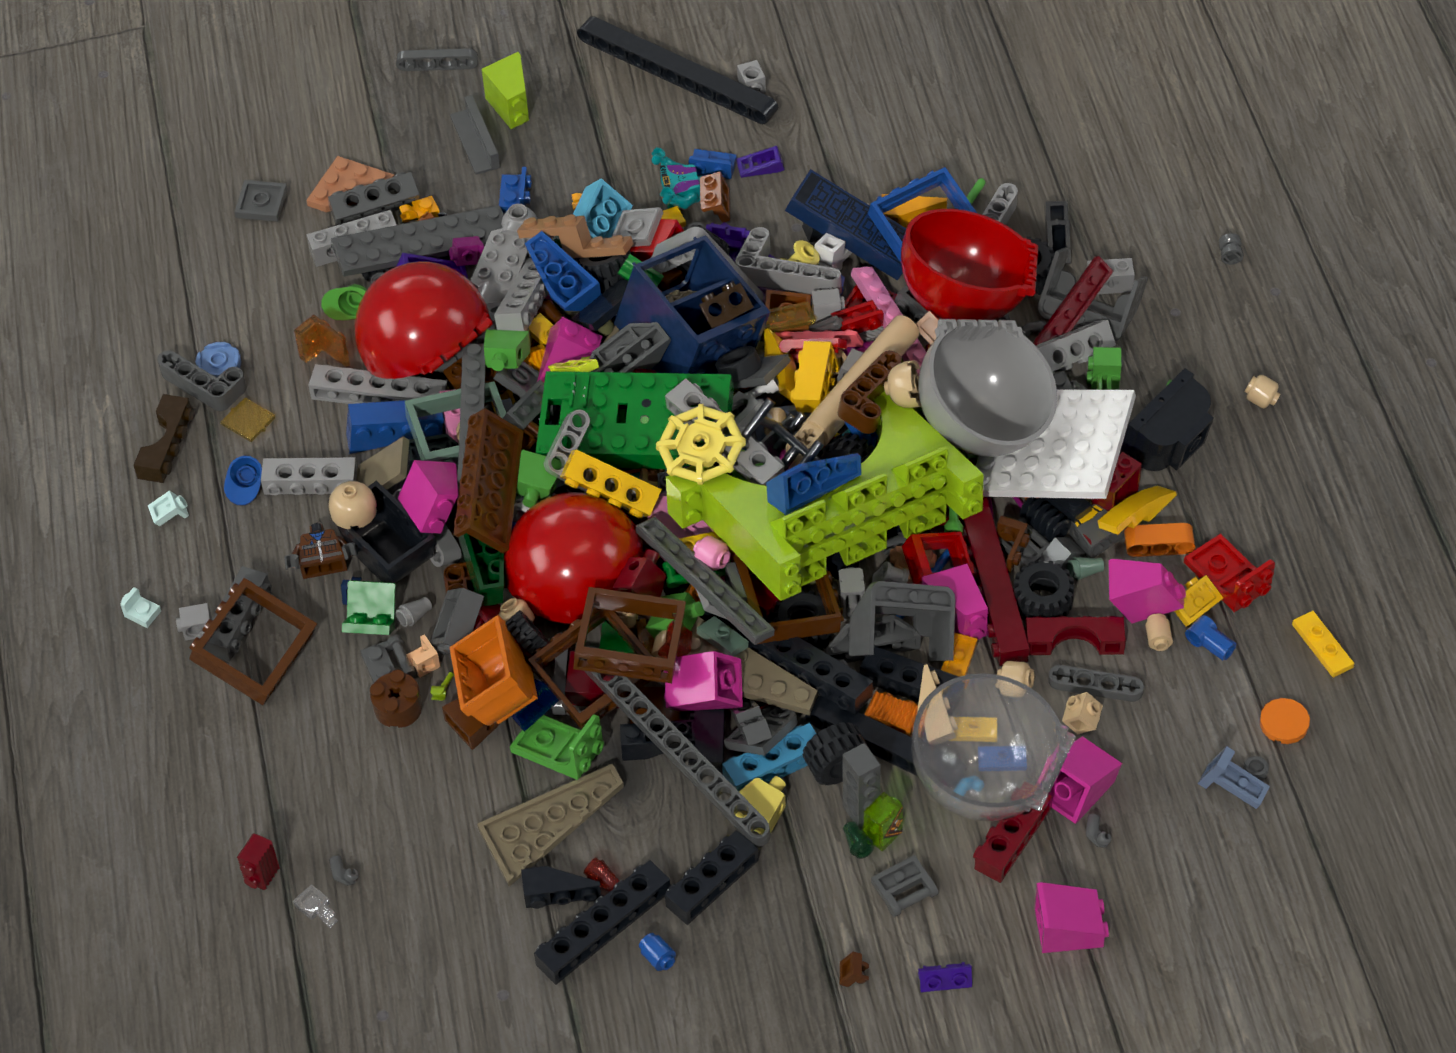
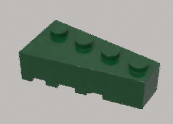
(484, 568)

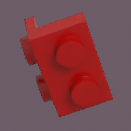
(860, 317)

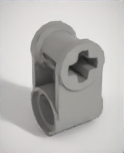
(890, 574)

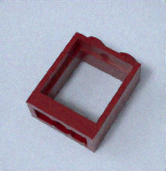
(1124, 482)

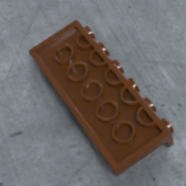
(489, 480)

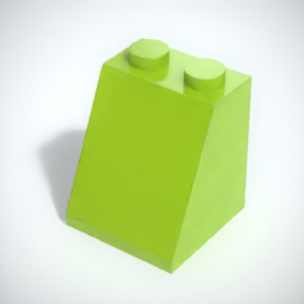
(506, 89)

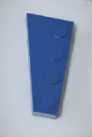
(383, 423)

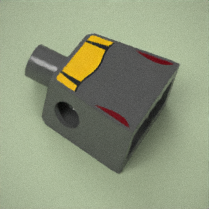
(1089, 535)

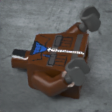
(320, 553)

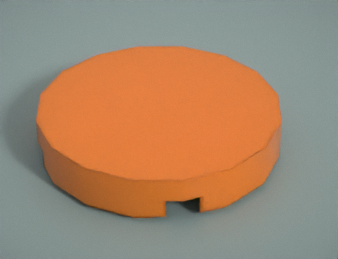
(1284, 720)

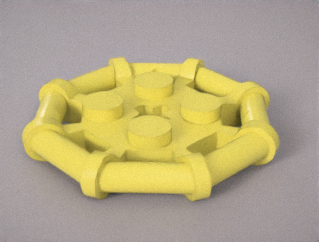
(705, 455)

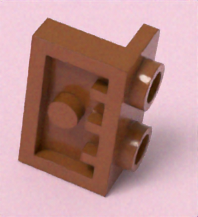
(715, 195)

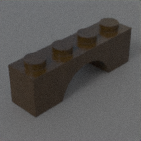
(156, 460)

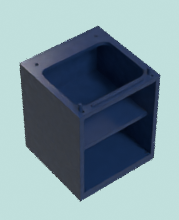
(693, 343)

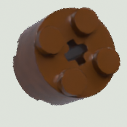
(396, 699)

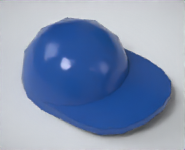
(243, 480)

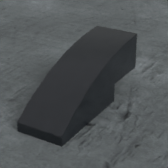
(1057, 226)

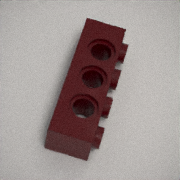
(998, 864)

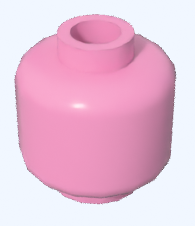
(712, 552)

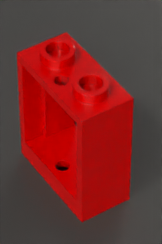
(916, 558)

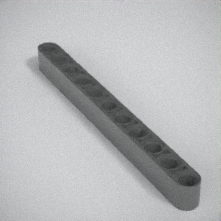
(684, 752)

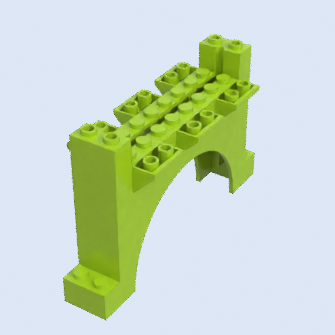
(899, 484)

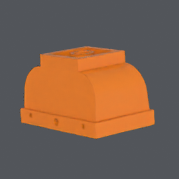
(492, 673)

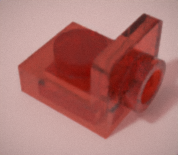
(685, 642)

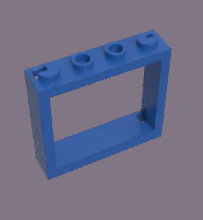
(912, 190)

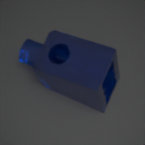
(532, 712)

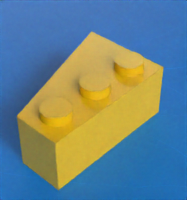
(814, 375)

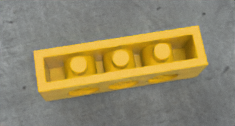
(645, 493)

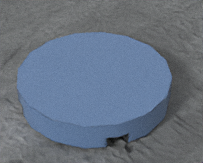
(218, 357)

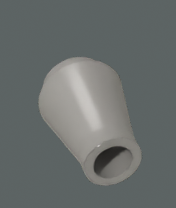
(411, 612)

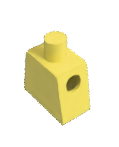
(765, 799)

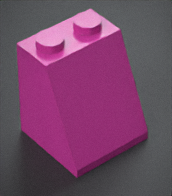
(430, 494)
(1143, 589)
(970, 606)
(705, 682)
(1083, 779)
(1069, 918)

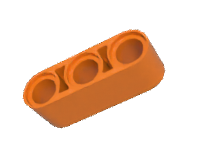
(1159, 539)

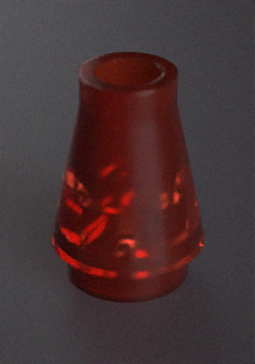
(600, 872)

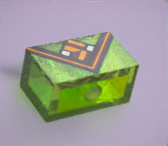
(883, 820)

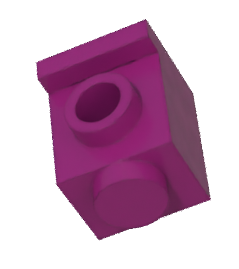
(466, 250)

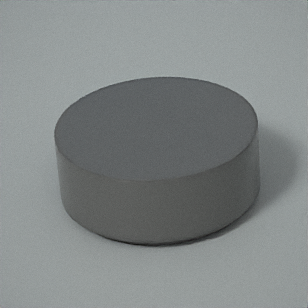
(1257, 767)

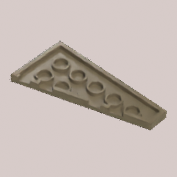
(764, 679)
(534, 828)

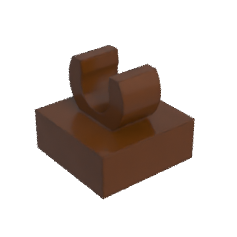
(851, 970)

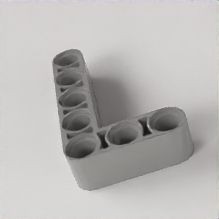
(685, 237)
(781, 273)
(559, 451)

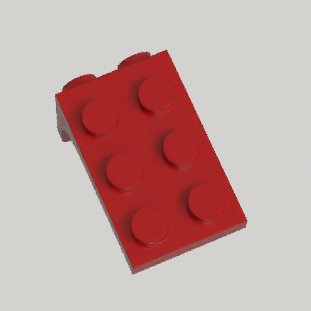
(1231, 572)

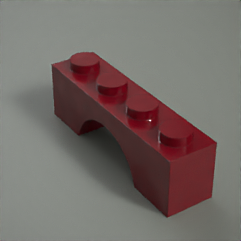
(1104, 633)

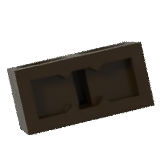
(728, 310)

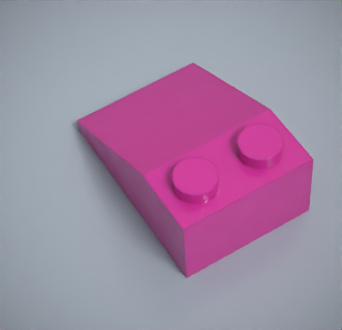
(567, 342)

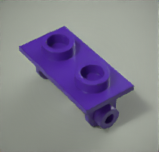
(734, 236)
(952, 977)

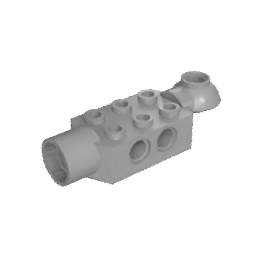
(502, 256)

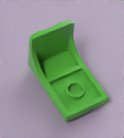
(560, 745)

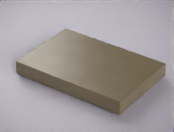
(386, 466)

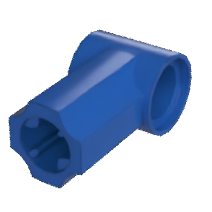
(1205, 634)

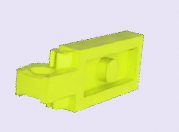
(583, 365)

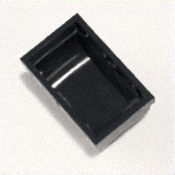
(1170, 429)
(391, 541)

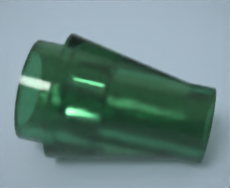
(858, 841)

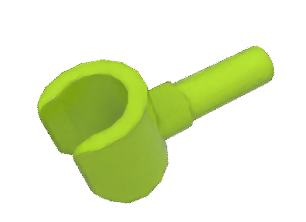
(439, 692)

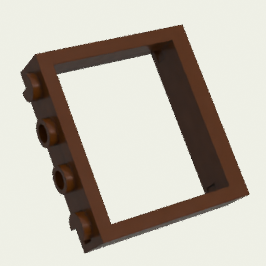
(799, 627)
(563, 641)
(626, 663)
(231, 675)

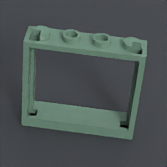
(441, 403)

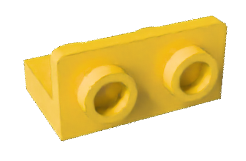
(1199, 598)

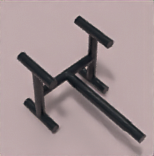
(786, 435)

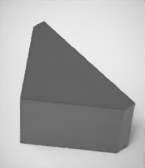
(1061, 551)

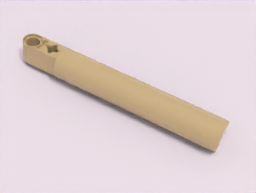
(824, 420)

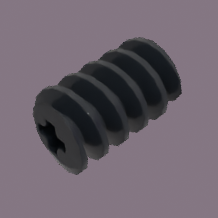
(1045, 518)

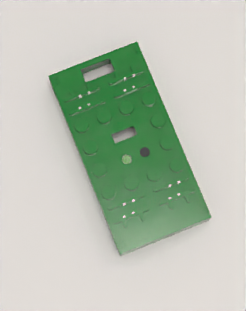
(647, 416)

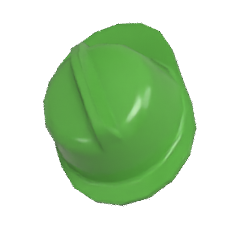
(343, 302)

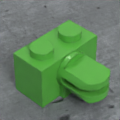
(1104, 368)

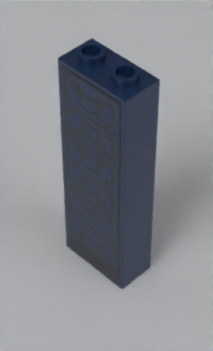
(844, 216)

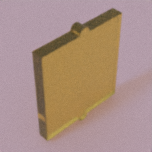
(248, 419)

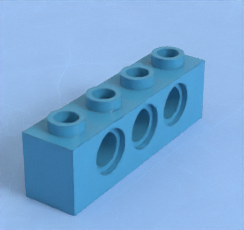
(786, 760)

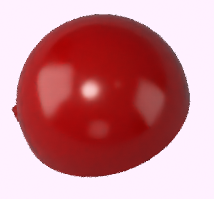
(967, 265)
(415, 317)
(565, 549)

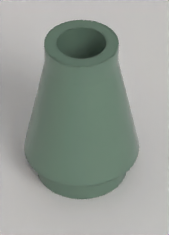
(1084, 567)

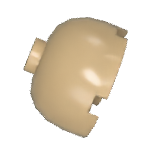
(903, 384)
(352, 505)

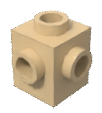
(1082, 713)

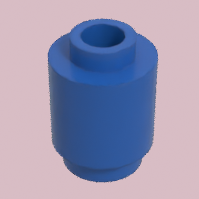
(657, 952)

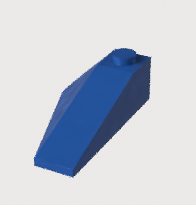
(562, 276)
(810, 481)

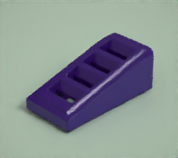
(769, 167)

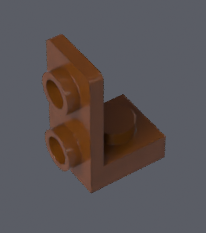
(1013, 531)

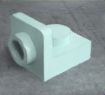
(167, 507)
(139, 609)

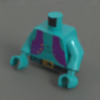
(678, 181)

